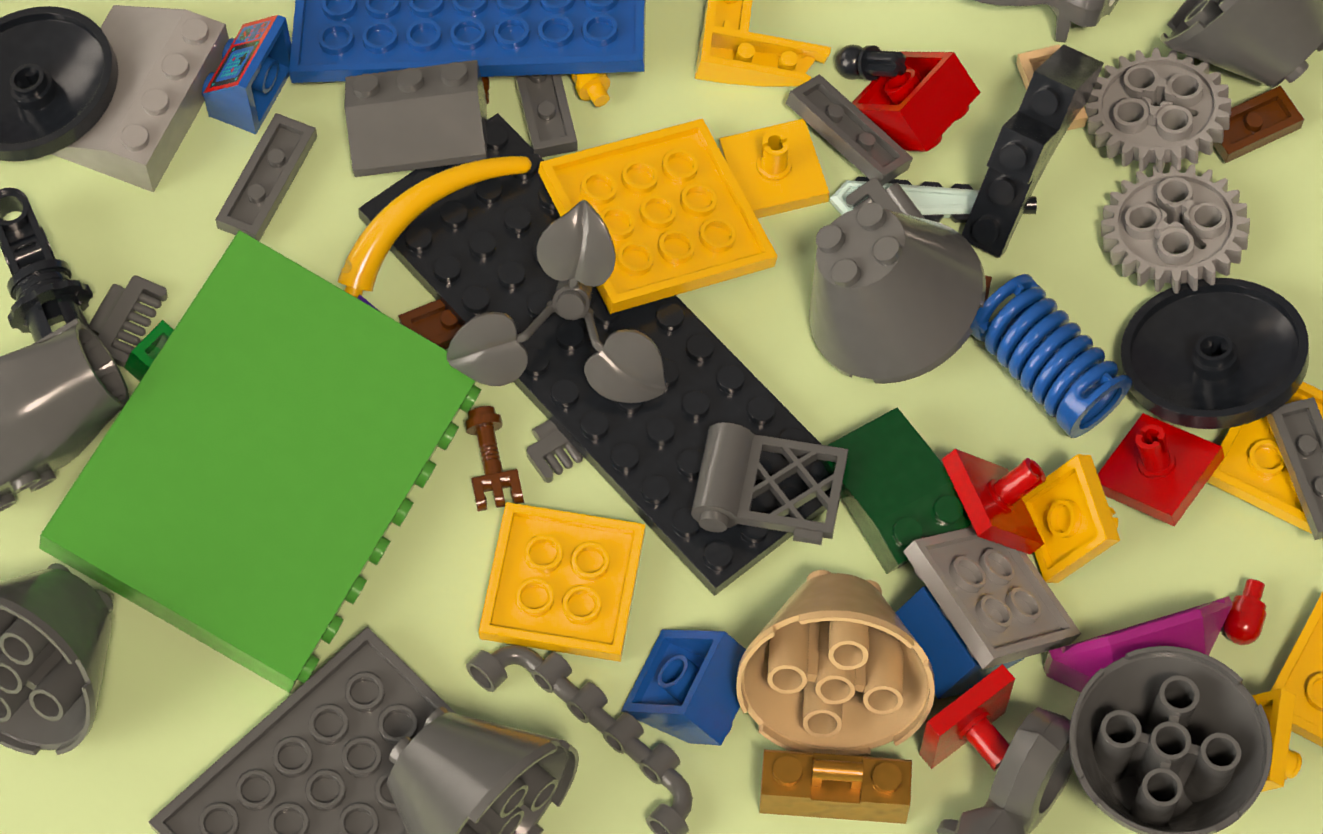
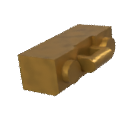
(835, 786)

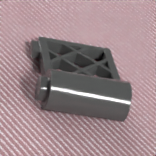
(730, 477)

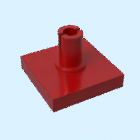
(1159, 469)
(995, 499)
(971, 720)

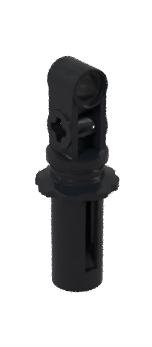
(38, 279)

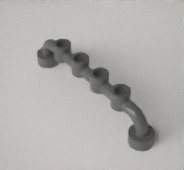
(587, 706)

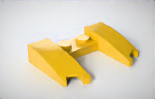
(741, 57)

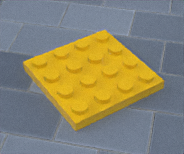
(669, 212)

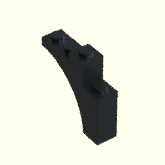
(1027, 144)

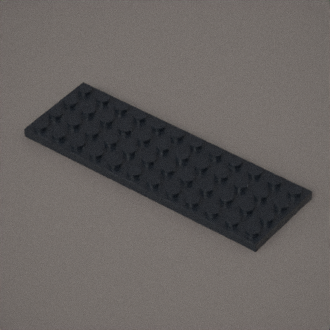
(482, 258)

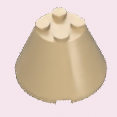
(836, 671)

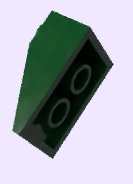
(896, 487)

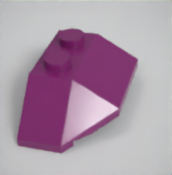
(1189, 629)

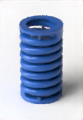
(1050, 352)

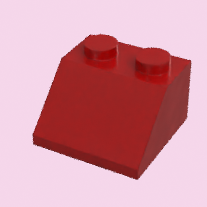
(920, 102)

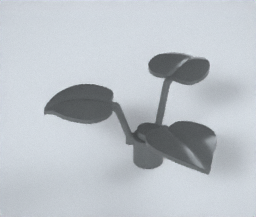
(580, 256)

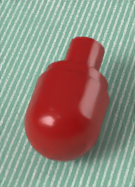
(1246, 614)

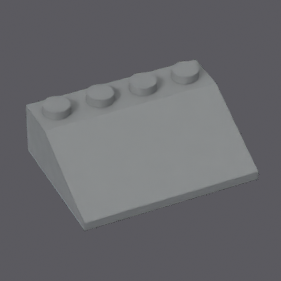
(157, 94)

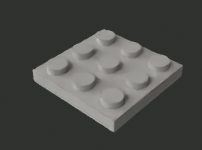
(991, 596)

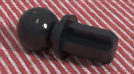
(869, 62)

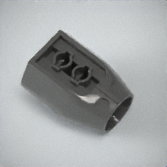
(53, 405)

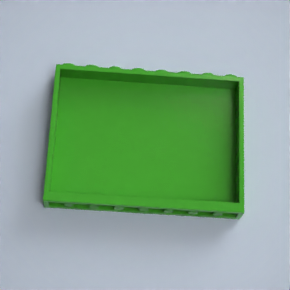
(262, 462)

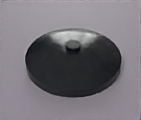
(52, 80)
(1215, 353)

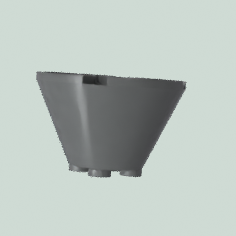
(1250, 37)
(892, 294)
(50, 659)
(1170, 742)
(478, 777)

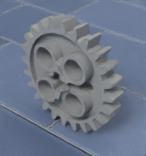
(1158, 110)
(1175, 216)

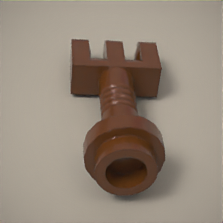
(483, 423)

